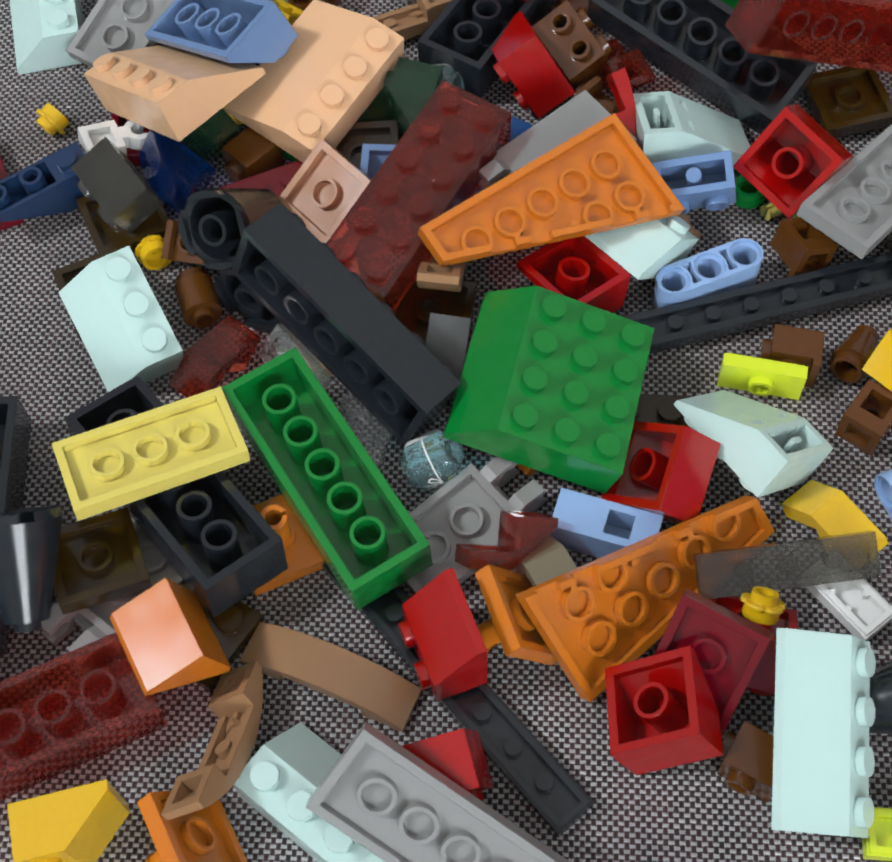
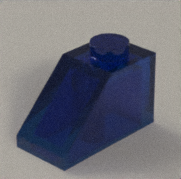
(173, 170)

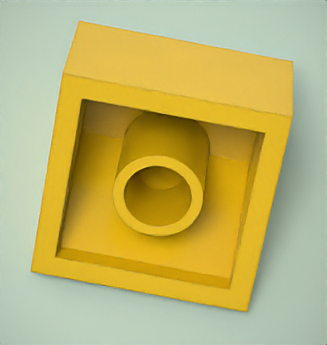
(66, 824)

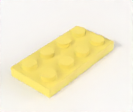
(150, 453)

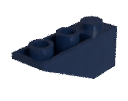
(42, 187)

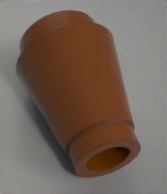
(853, 354)

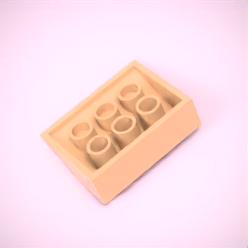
(321, 81)
(168, 87)

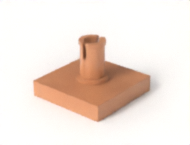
(324, 190)

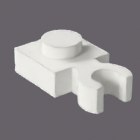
(123, 137)

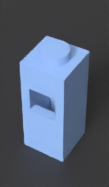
(599, 525)

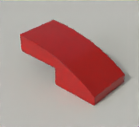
(624, 97)

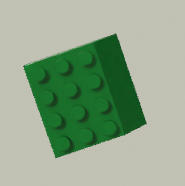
(551, 385)

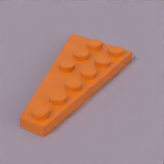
(570, 192)
(626, 599)

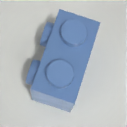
(700, 180)

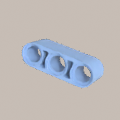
(727, 266)

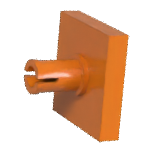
(299, 549)
(508, 619)
(191, 837)

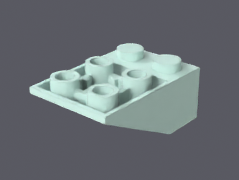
(680, 128)
(757, 441)

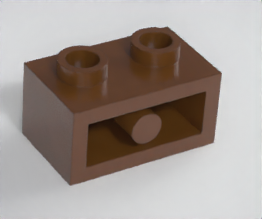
(572, 44)

